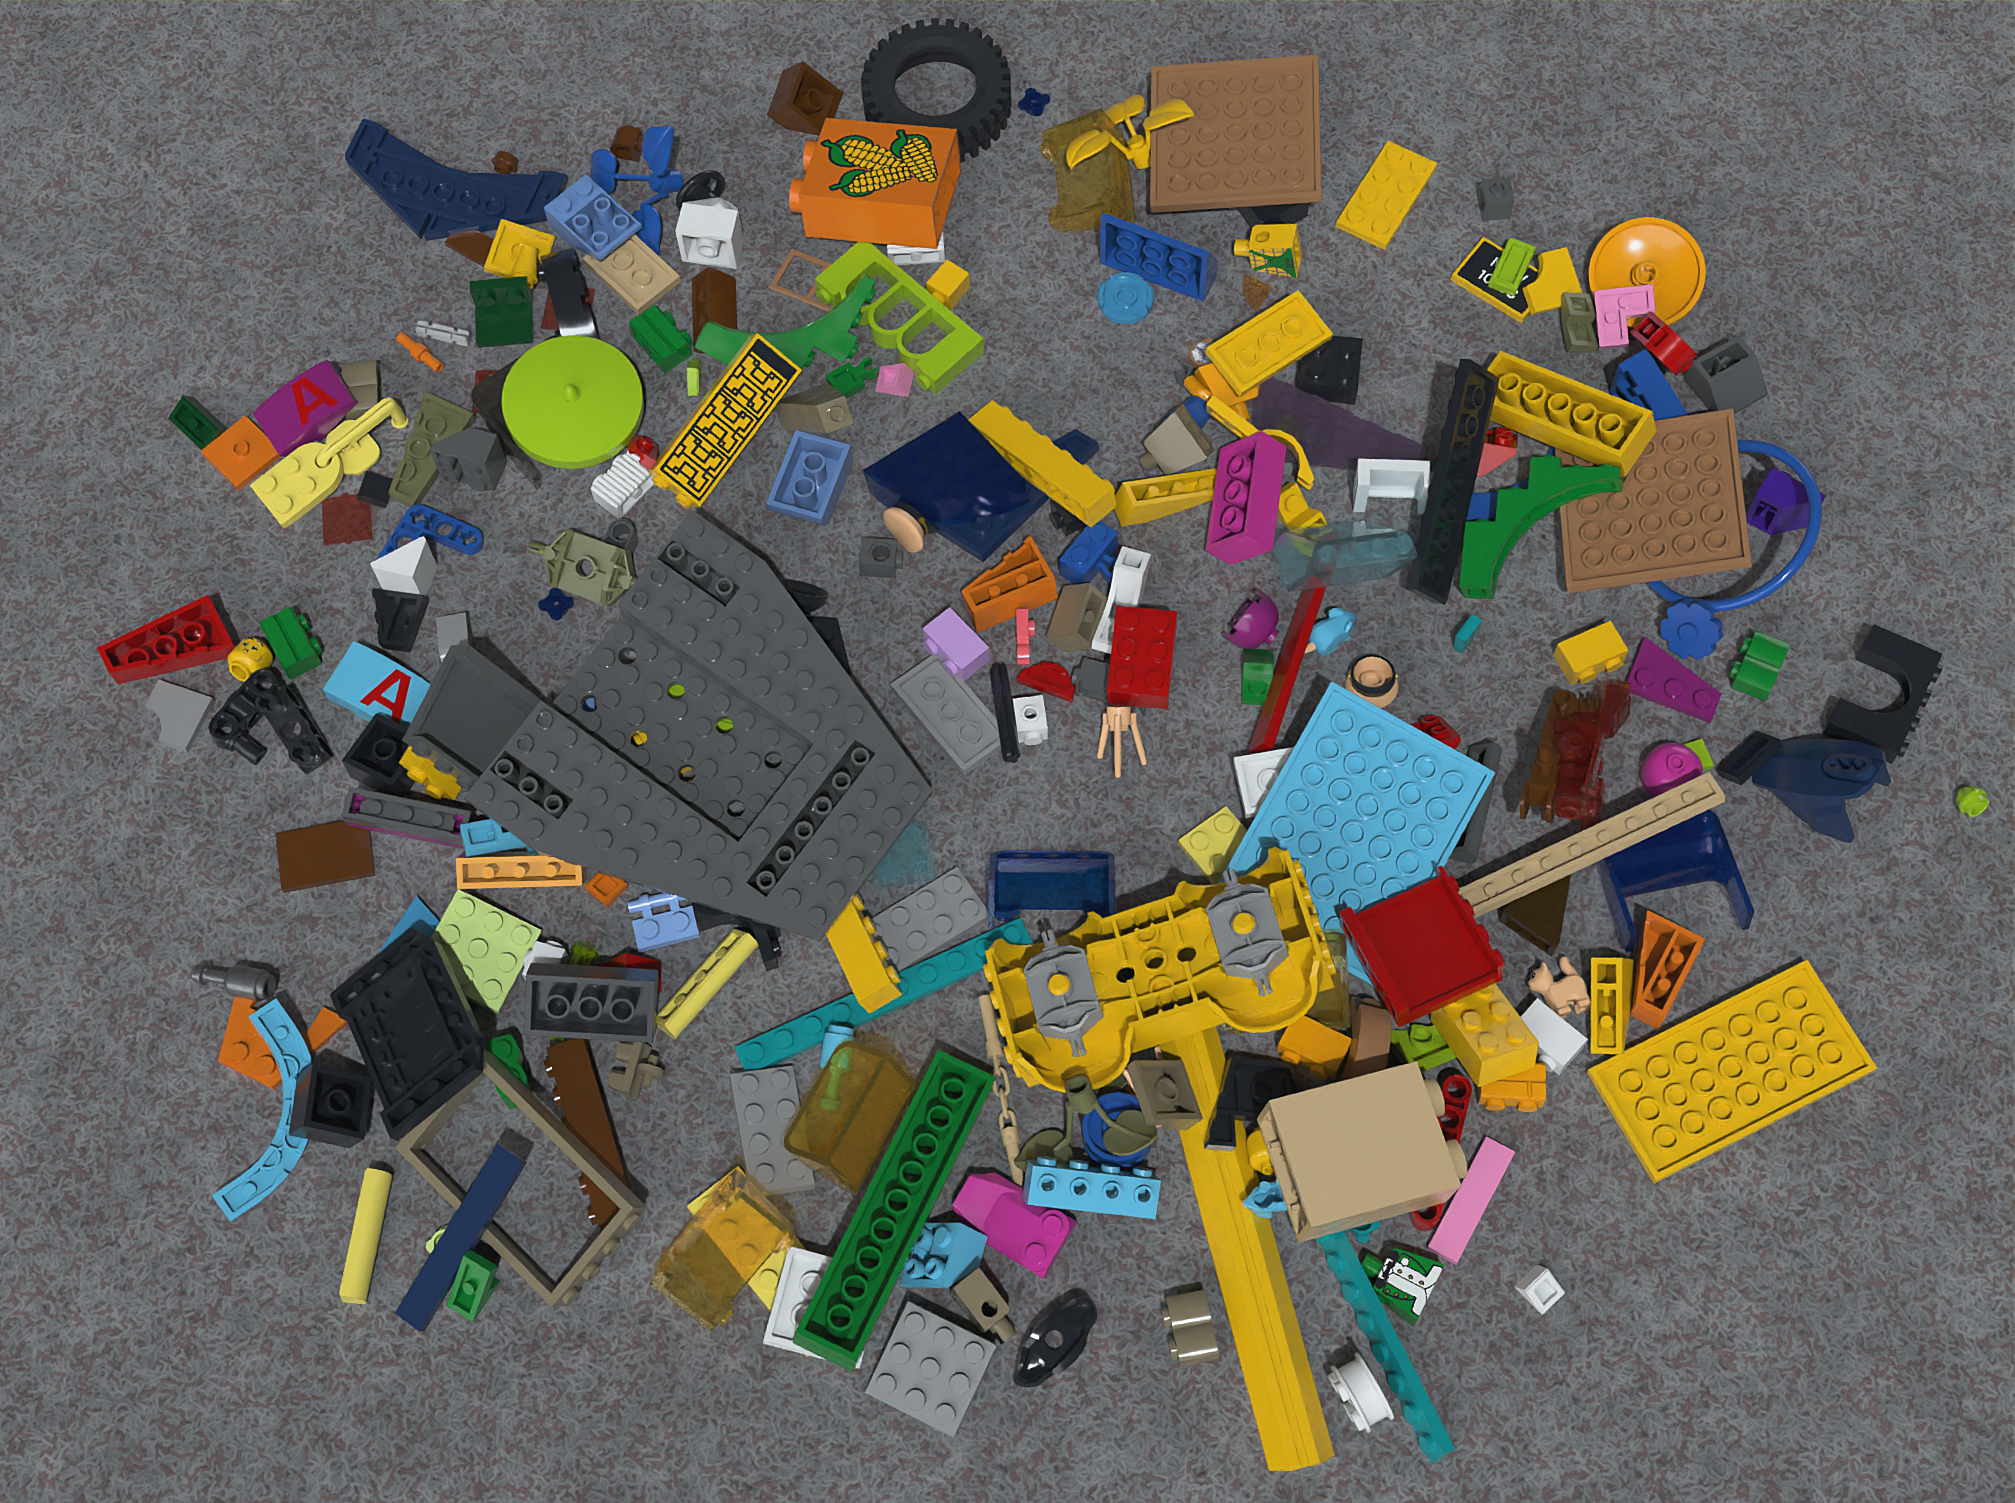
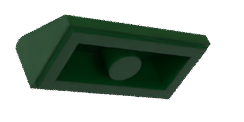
(196, 422)

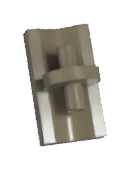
(639, 1071)

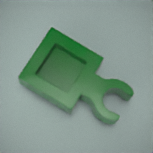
(850, 379)

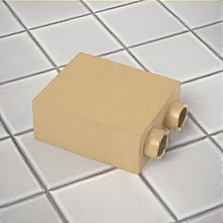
(1361, 1150)

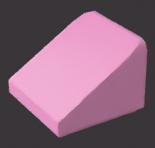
(895, 379)

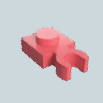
(1025, 629)

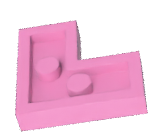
(1614, 308)

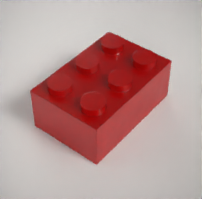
(1142, 657)

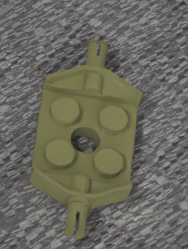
(611, 565)

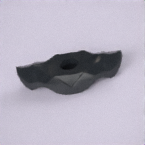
(1037, 1361)

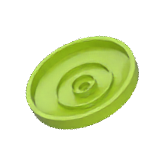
(572, 402)

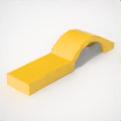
(1244, 429)

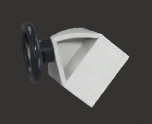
(708, 225)

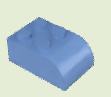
(811, 478)

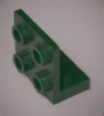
(502, 311)

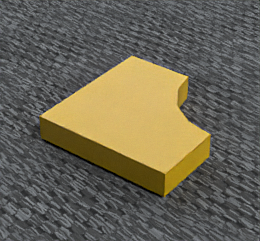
(508, 243)
(1553, 279)

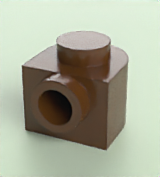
(627, 143)

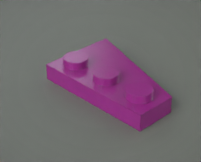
(1671, 684)

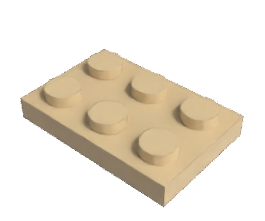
(634, 274)

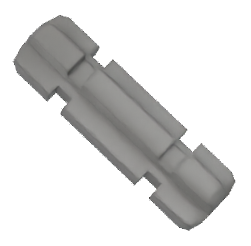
(443, 332)

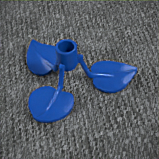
(656, 151)

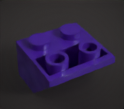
(1780, 504)

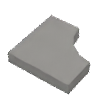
(179, 712)

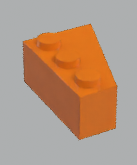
(1014, 584)
(1661, 967)

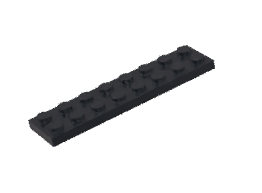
(1453, 482)

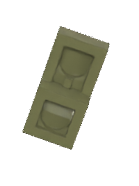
(1577, 317)

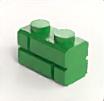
(660, 338)
(290, 642)

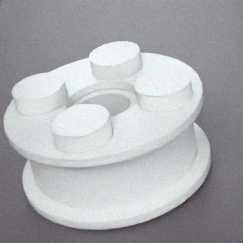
(1358, 1386)

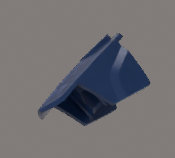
(1818, 777)

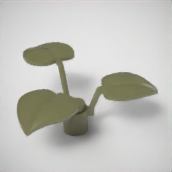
(1124, 1137)

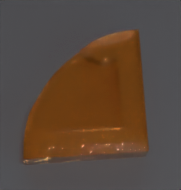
(1255, 292)

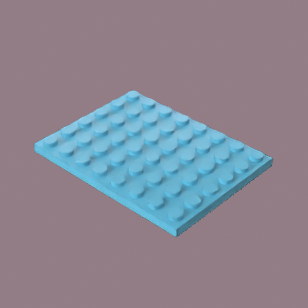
(1363, 809)

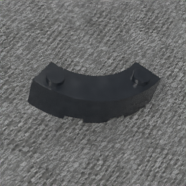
(566, 290)

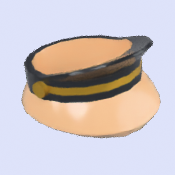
(907, 526)
(1373, 680)

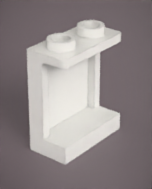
(1391, 480)

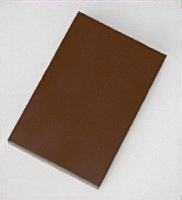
(323, 856)

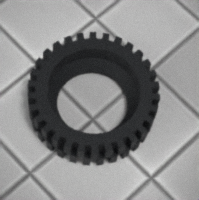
(979, 118)

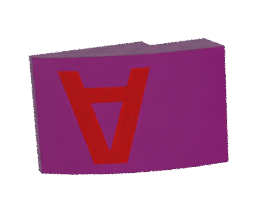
(305, 408)

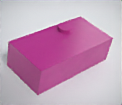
(1246, 498)

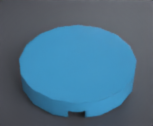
(1128, 306)

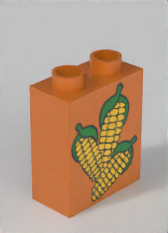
(878, 183)

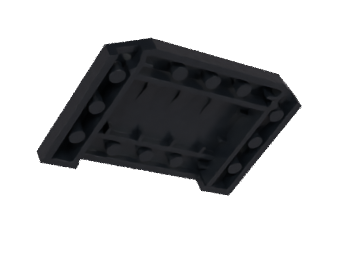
(412, 1029)

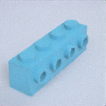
(1091, 1188)

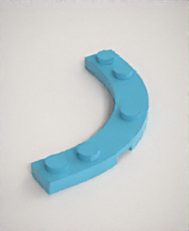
(285, 1150)

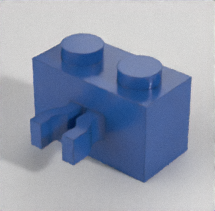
(1090, 555)

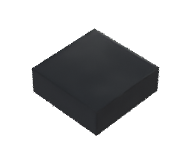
(374, 489)

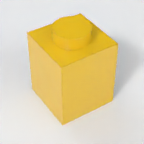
(949, 284)

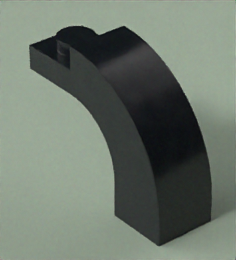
(763, 933)

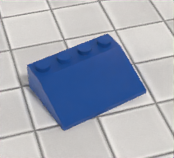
(1157, 258)

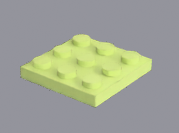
(484, 948)

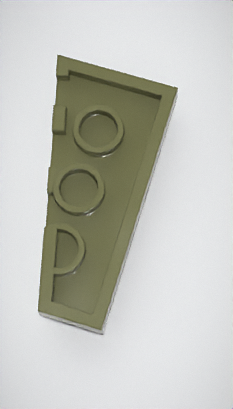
(417, 468)

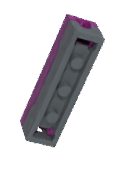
(405, 817)

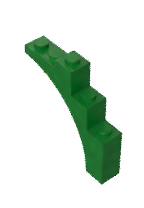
(827, 333)
(1518, 509)

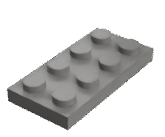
(949, 713)
(929, 920)
(764, 1111)

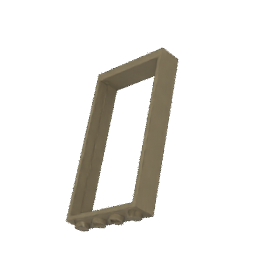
(608, 1241)

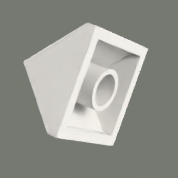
(407, 568)

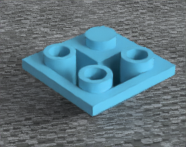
(943, 1256)

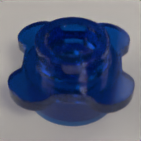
(1034, 108)
(556, 612)

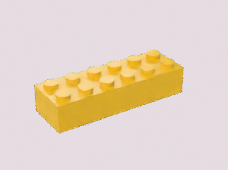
(1569, 414)

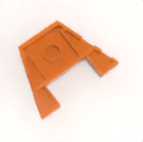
(249, 1054)

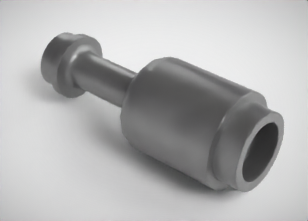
(238, 981)

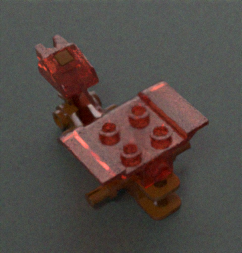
(1575, 786)

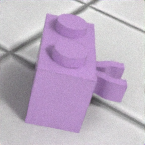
(955, 645)

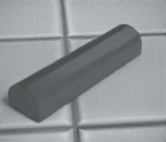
(1469, 843)

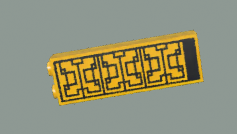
(724, 422)

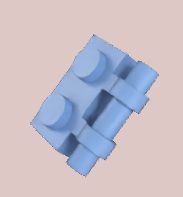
(663, 928)

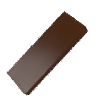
(713, 300)

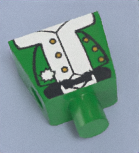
(1403, 1281)

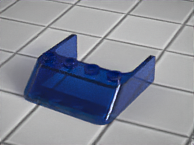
(1671, 859)

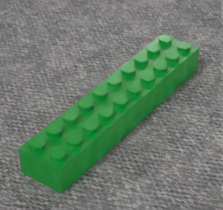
(894, 1211)

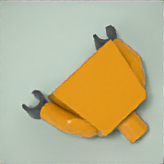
(1210, 382)

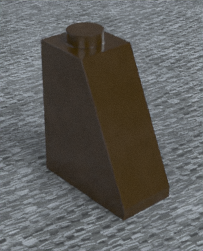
(1539, 915)

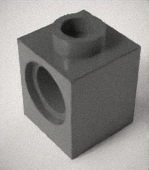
(1496, 199)
(875, 547)

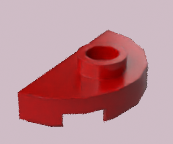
(645, 449)
(1049, 679)

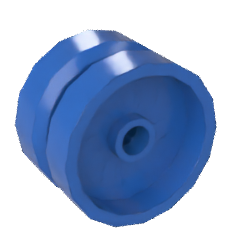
(1094, 1129)

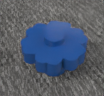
(1691, 629)

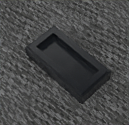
(1749, 757)

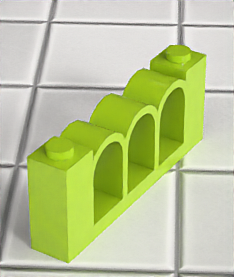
(941, 363)

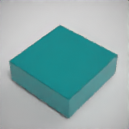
(1467, 633)

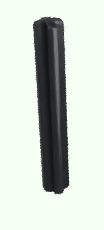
(1005, 713)

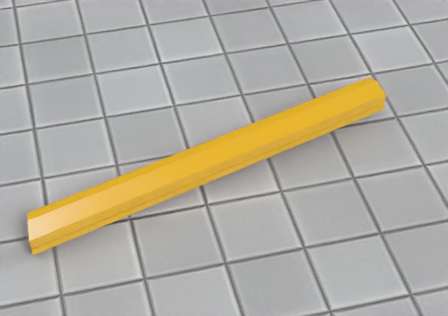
(1249, 1271)

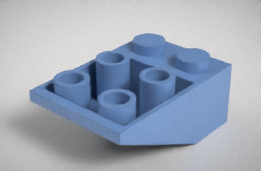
(590, 219)

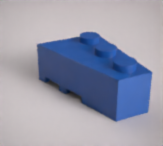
(1644, 385)

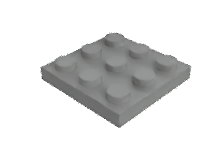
(931, 1369)

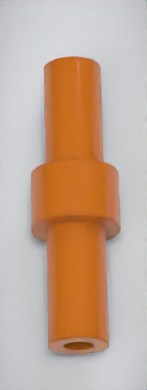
(420, 352)

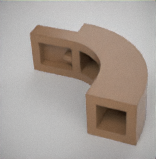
(1369, 1038)

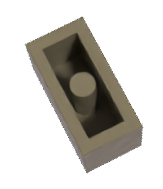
(1076, 617)

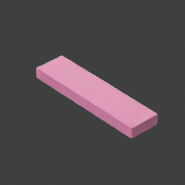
(1471, 1200)

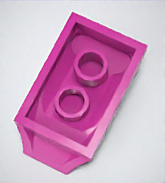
(1018, 1230)

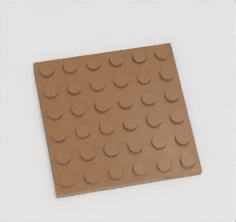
(1248, 138)
(1675, 513)

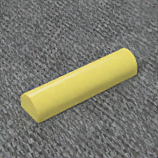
(705, 982)
(365, 1236)

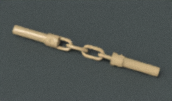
(994, 1052)

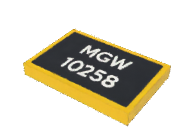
(1475, 275)

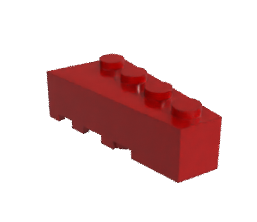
(169, 644)

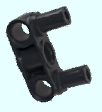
(283, 711)
(241, 715)

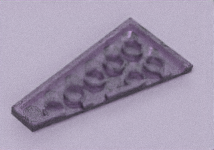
(1328, 432)

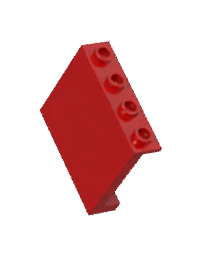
(1423, 948)

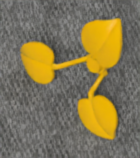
(1138, 147)

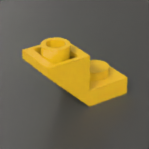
(1294, 510)

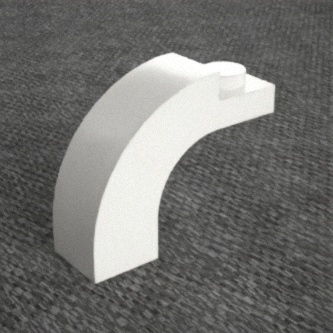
(1126, 590)

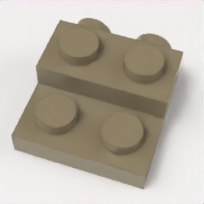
(1165, 1093)

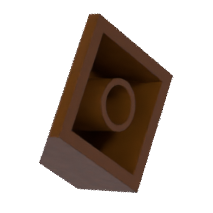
(804, 100)

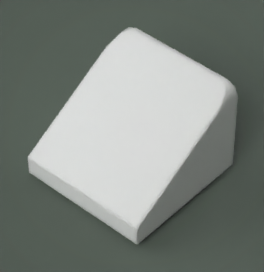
(1540, 1288)

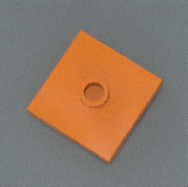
(241, 453)

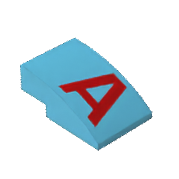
(375, 684)

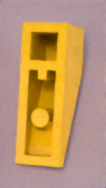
(1610, 1004)

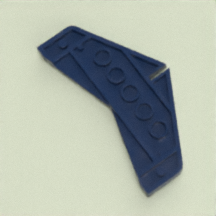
(451, 198)

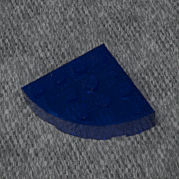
(948, 475)

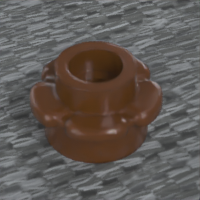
(504, 162)

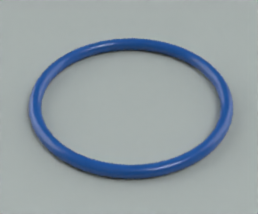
(1800, 556)

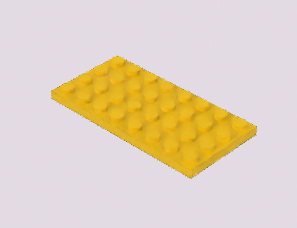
(1731, 1071)

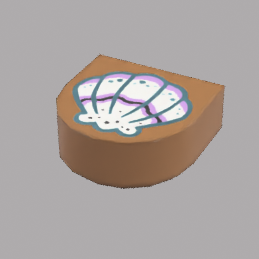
(1197, 354)

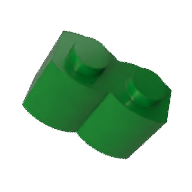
(1760, 665)
(510, 1055)

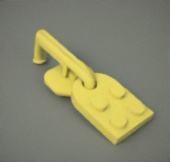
(298, 482)

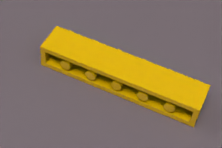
(1045, 464)

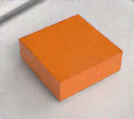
(605, 888)

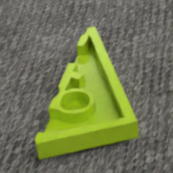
(1420, 1045)

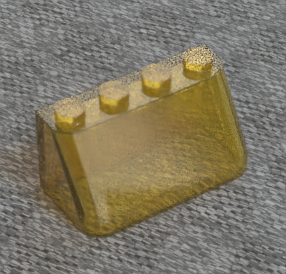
(850, 1114)

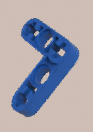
(409, 529)

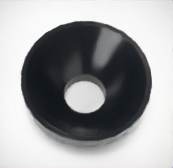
(806, 596)

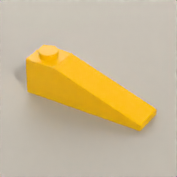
(1164, 495)

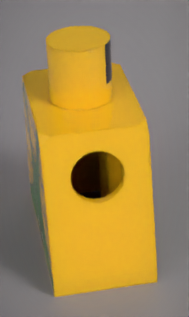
(1272, 249)

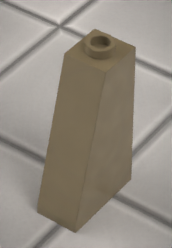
(814, 410)

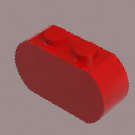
(1664, 344)

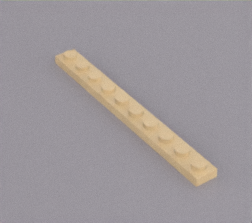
(1593, 844)

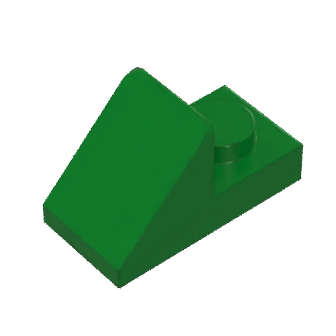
(1256, 675)
(472, 1285)

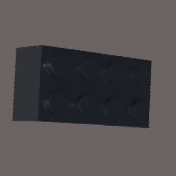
(591, 1002)

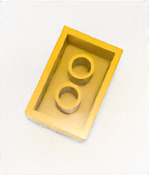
(1487, 1035)

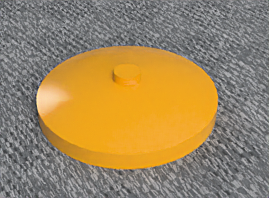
(1648, 254)

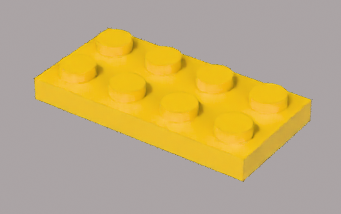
(1386, 195)
(1268, 343)

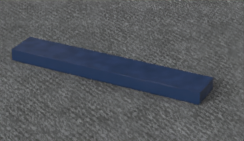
(460, 1237)

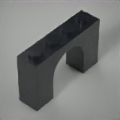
(1913, 669)

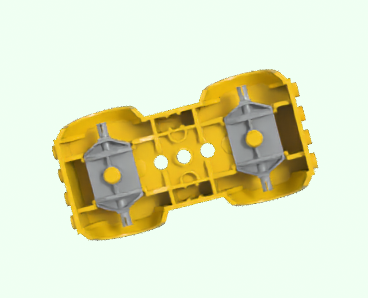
(1252, 968)

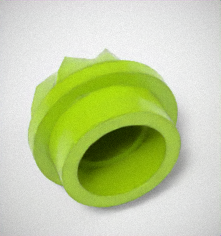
(1972, 800)

